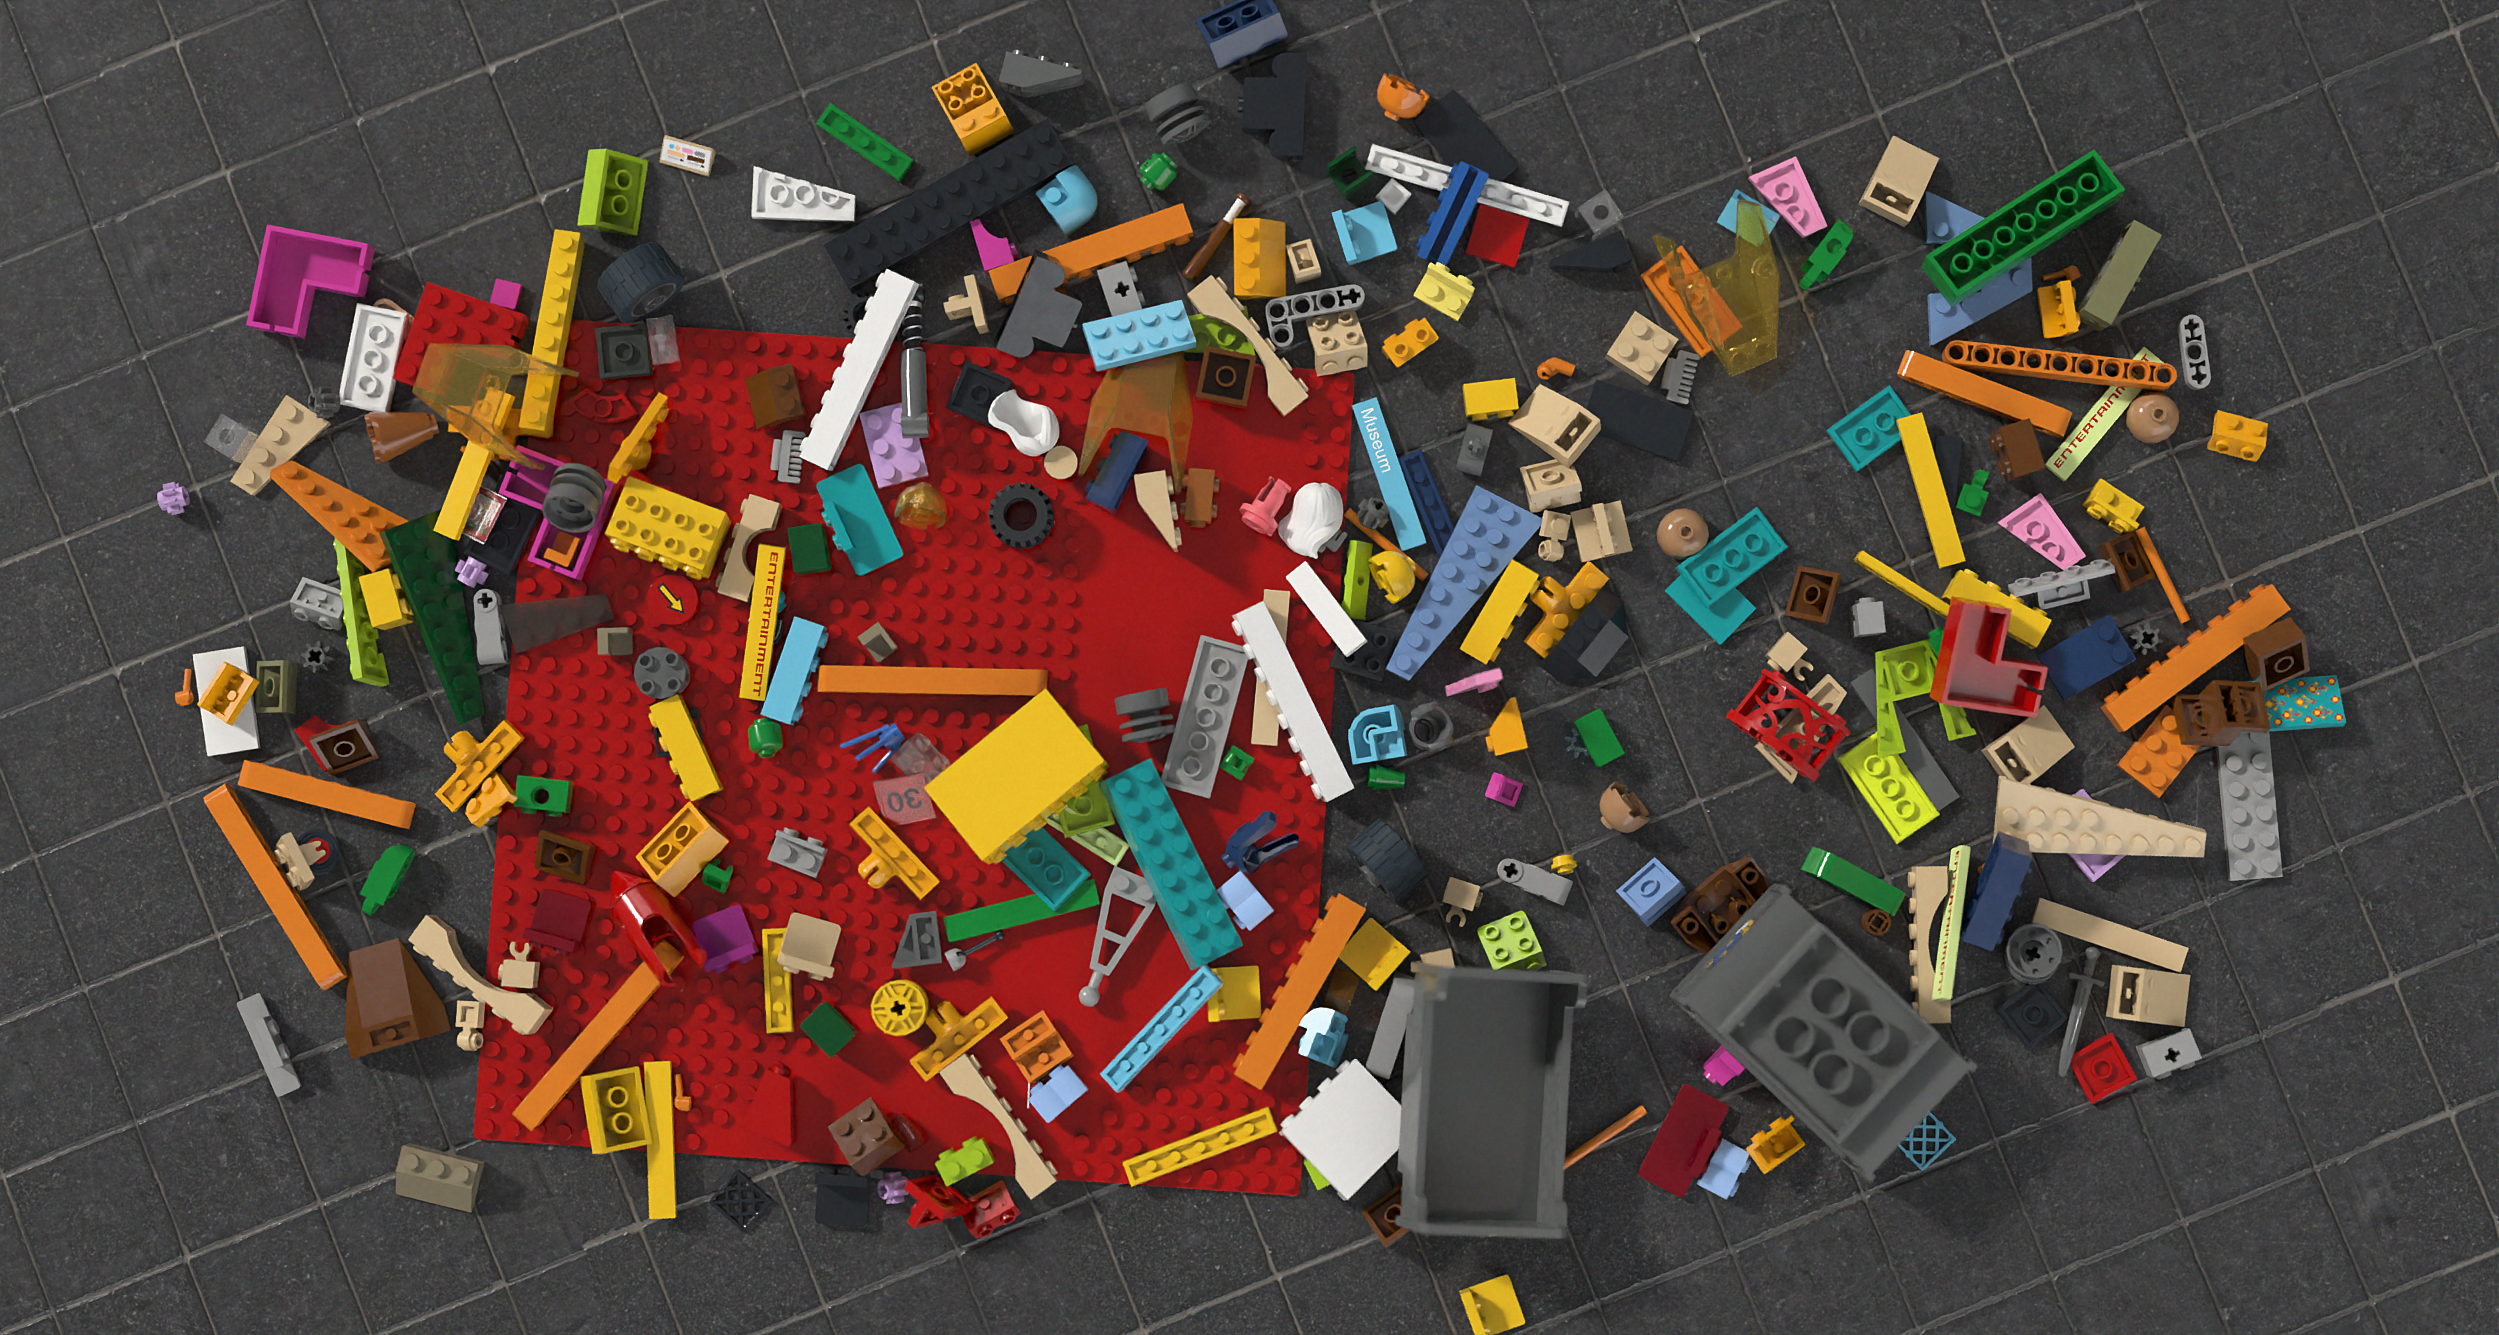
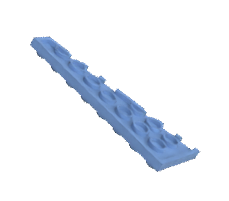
(1476, 553)

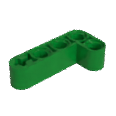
(1853, 880)

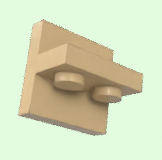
(971, 305)
(1550, 485)
(1601, 531)

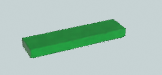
(865, 142)

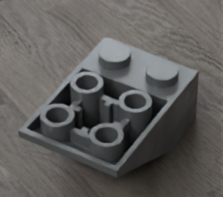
(1035, 77)

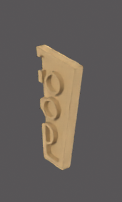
(280, 441)
(1827, 695)

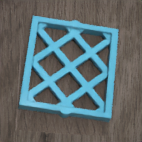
(1938, 1125)

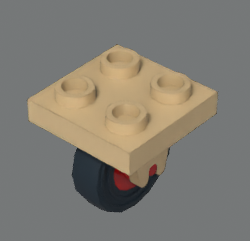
(310, 855)

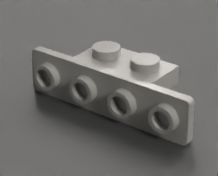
(2062, 587)
(269, 1045)

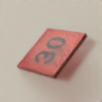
(904, 799)

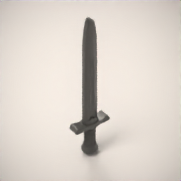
(2078, 1007)

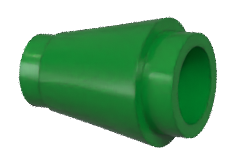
(1384, 778)

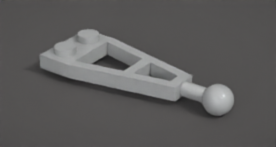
(1129, 887)

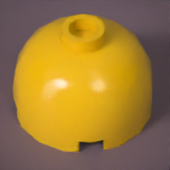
(1393, 574)

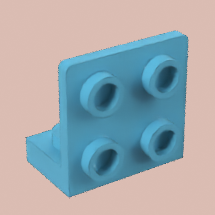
(1364, 232)

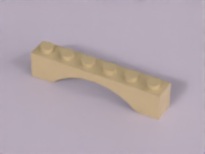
(1214, 303)
(1928, 889)
(440, 943)
(1031, 1169)

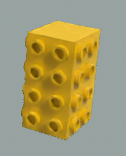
(668, 528)

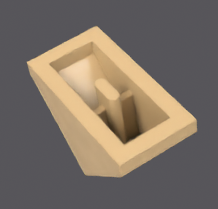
(1303, 261)

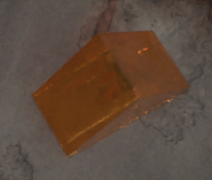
(1341, 991)

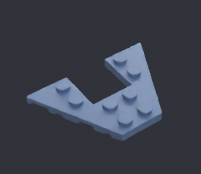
(1942, 224)

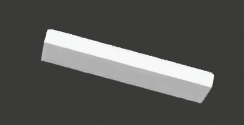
(1326, 609)

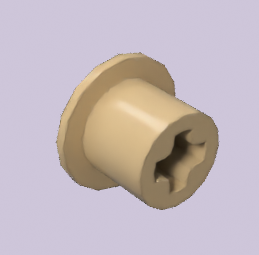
(1060, 462)

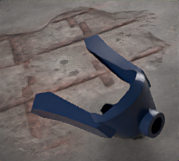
(1244, 853)

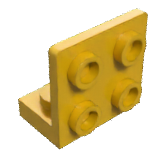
(2113, 507)
(1373, 953)
(1237, 996)
(1492, 1306)

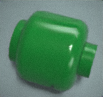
(1158, 171)
(765, 737)

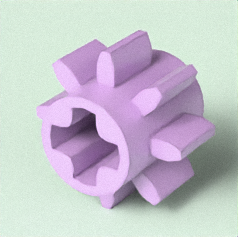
(173, 498)
(471, 572)
(892, 1187)

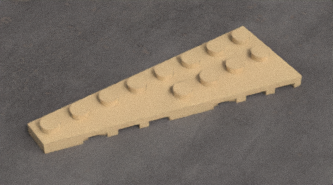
(2086, 826)

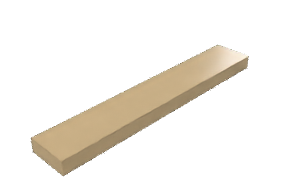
(1265, 715)
(2109, 935)

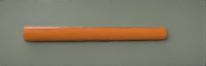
(1383, 542)
(2162, 575)
(1604, 1136)

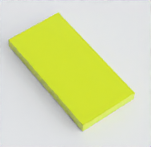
(1888, 789)

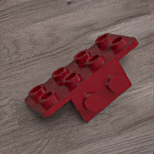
(1684, 1141)

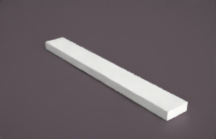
(1494, 193)

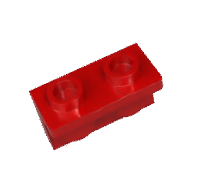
(990, 1210)

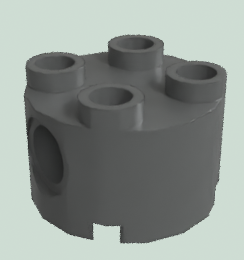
(661, 673)

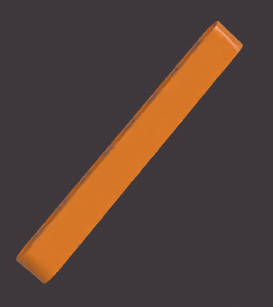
(2070, 360)
(931, 680)
(275, 887)
(594, 1039)

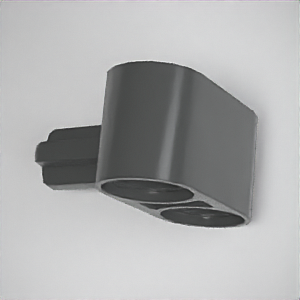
(1474, 449)

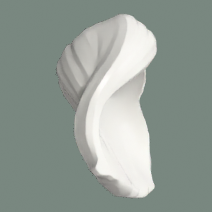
(1029, 424)
(1313, 518)

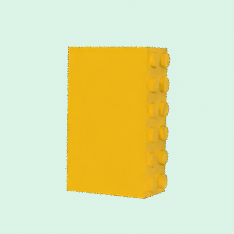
(1017, 778)

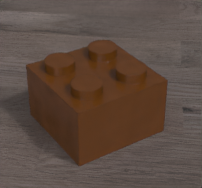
(1225, 377)
(2016, 450)
(2276, 654)
(866, 1136)

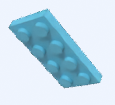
(1139, 335)

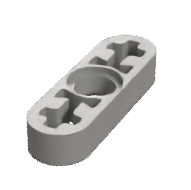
(2186, 360)

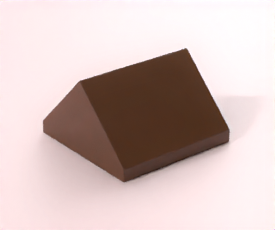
(2129, 561)
(1813, 595)
(345, 746)
(564, 856)
(1382, 1216)

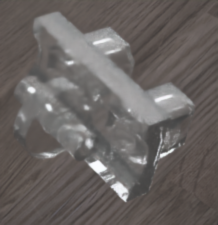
(662, 340)

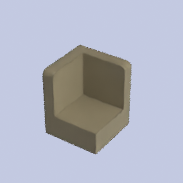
(615, 641)
(878, 642)

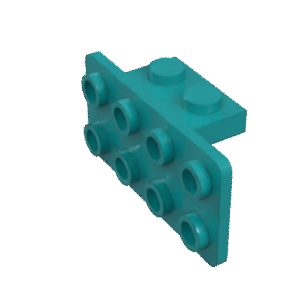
(858, 520)

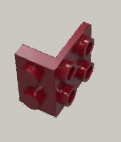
(558, 922)

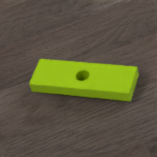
(1357, 579)

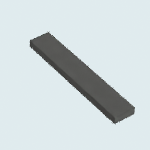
(1917, 756)

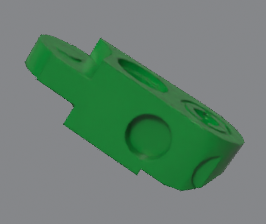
(1826, 254)
(386, 877)

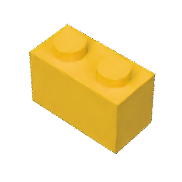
(1490, 399)

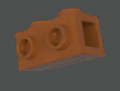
(1199, 501)

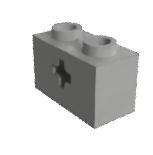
(1116, 276)
(1867, 618)
(2154, 1052)

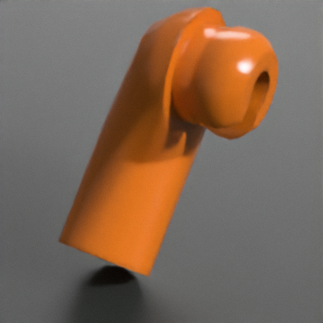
(1554, 366)

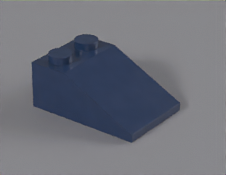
(2086, 657)

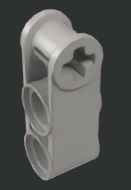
(490, 628)
(1536, 880)

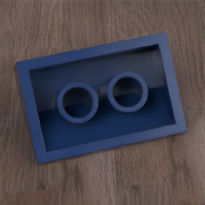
(1241, 29)
(1117, 471)

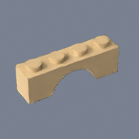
(757, 517)

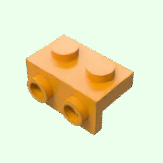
(2058, 310)
(1409, 343)
(2238, 436)
(228, 693)
(1776, 1145)

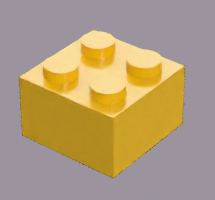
(385, 600)

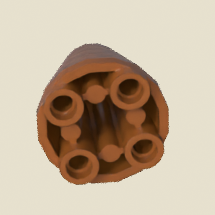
(398, 432)

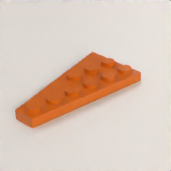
(340, 511)

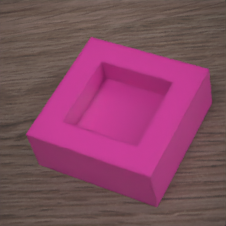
(506, 294)

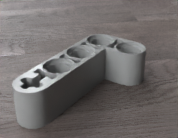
(1316, 309)
(1391, 1026)

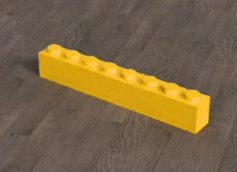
(552, 331)

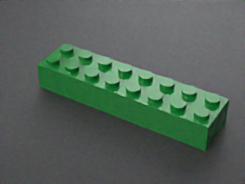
(2022, 228)

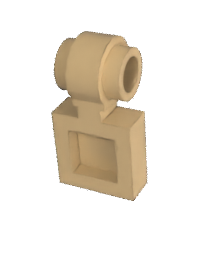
(1554, 527)
(470, 1016)

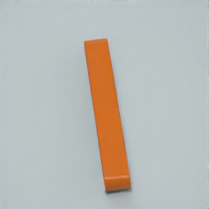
(1983, 393)
(326, 794)

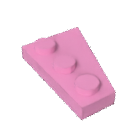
(1791, 196)
(2044, 532)

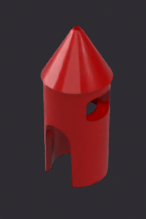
(648, 917)

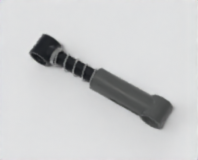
(914, 372)

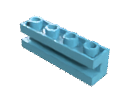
(794, 670)

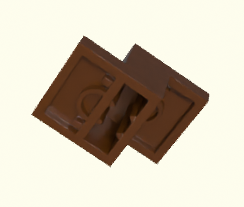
(2220, 713)

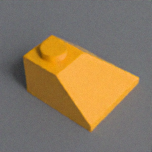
(1507, 731)

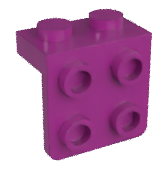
(725, 938)

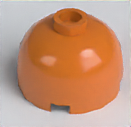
(1400, 97)

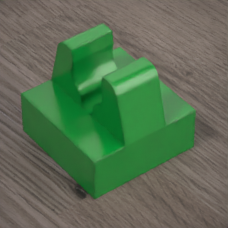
(1236, 762)
(716, 877)

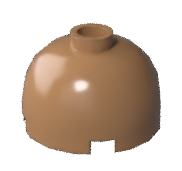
(2152, 417)
(1682, 533)
(1622, 810)

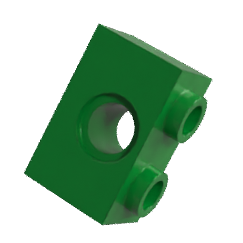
(559, 795)

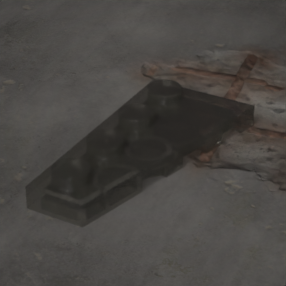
(550, 620)

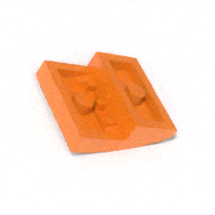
(1036, 1047)

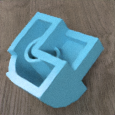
(1069, 199)
(1377, 735)
(1324, 1036)

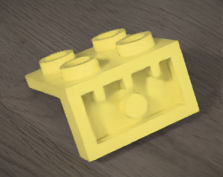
(1444, 291)

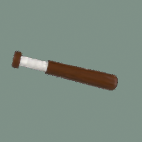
(1211, 244)

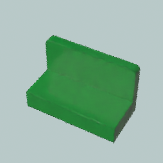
(1598, 737)

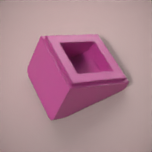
(1503, 789)

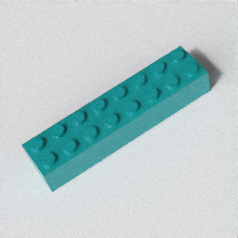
(1170, 864)

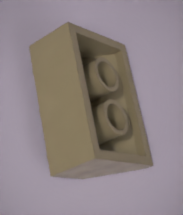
(438, 1177)

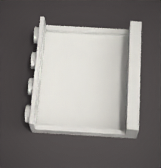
(1346, 1128)

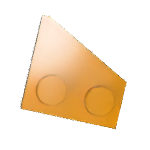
(488, 800)

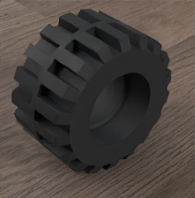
(1011, 495)

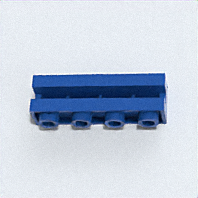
(1453, 214)

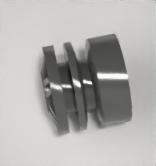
(1175, 110)
(574, 498)
(1144, 715)
(2028, 939)

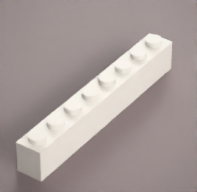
(858, 370)
(1292, 701)

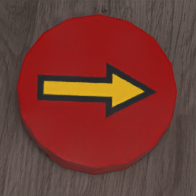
(672, 599)

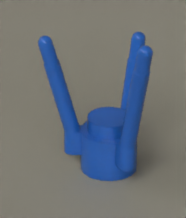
(890, 738)

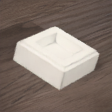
(1393, 196)

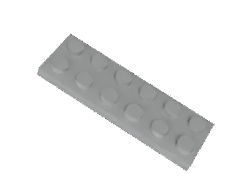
(1205, 716)
(2249, 808)

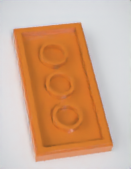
(1665, 292)

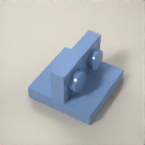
(1651, 891)

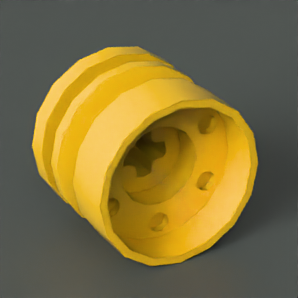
(906, 993)

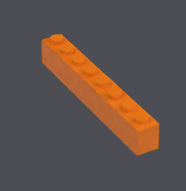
(1103, 249)
(2194, 658)
(1300, 990)

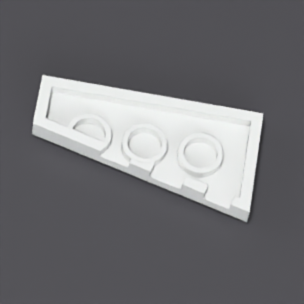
(793, 199)

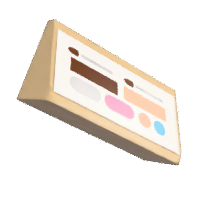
(687, 155)

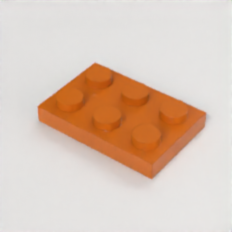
(2157, 754)

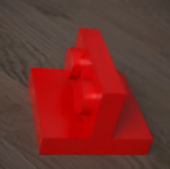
(935, 1201)

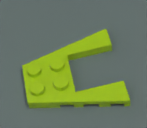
(1905, 674)

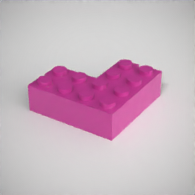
(293, 267)
(531, 489)

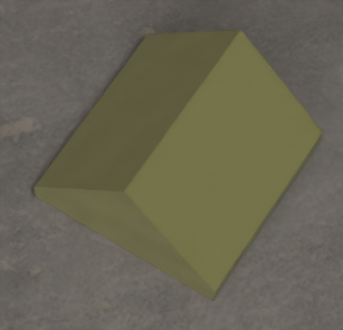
(277, 687)

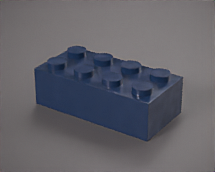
(1996, 891)

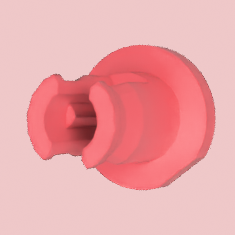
(1265, 507)

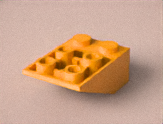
(973, 109)

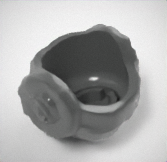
(1430, 727)

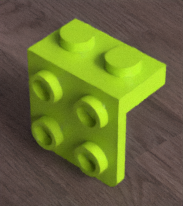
(1512, 944)

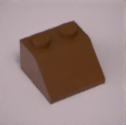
(776, 396)

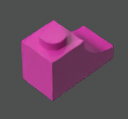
(992, 250)
(1722, 1066)

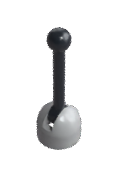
(958, 957)

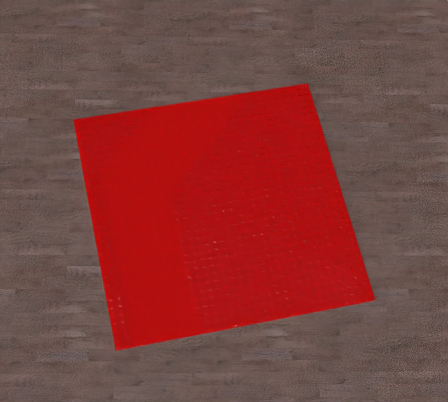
(1090, 604)

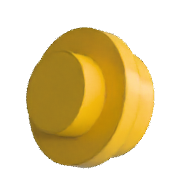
(1563, 864)

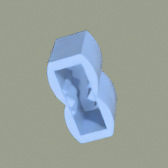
(1245, 901)
(1057, 1093)
(1725, 1169)

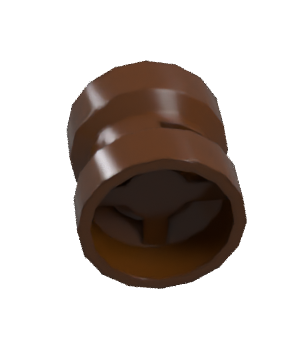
(1871, 922)

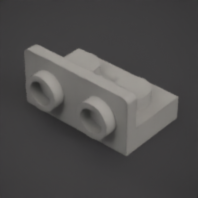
(318, 604)
(798, 853)

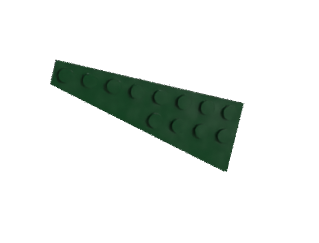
(428, 577)

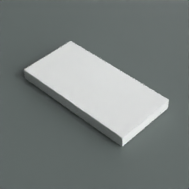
(373, 358)
(220, 736)

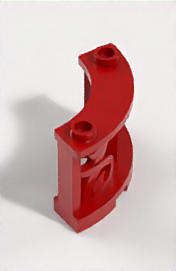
(1799, 757)

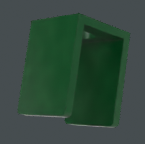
(1344, 162)
(809, 548)
(828, 1029)

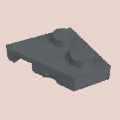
(919, 942)

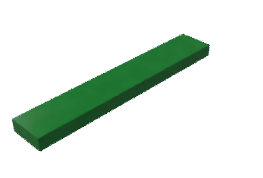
(1016, 913)

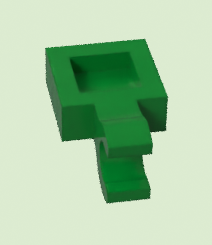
(1972, 497)

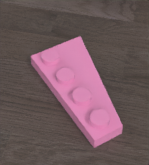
(1483, 682)

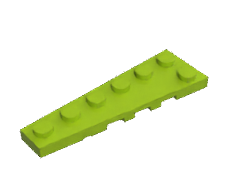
(366, 663)

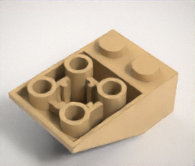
(1899, 181)
(1556, 424)
(1154, 498)
(2029, 748)
(2148, 995)

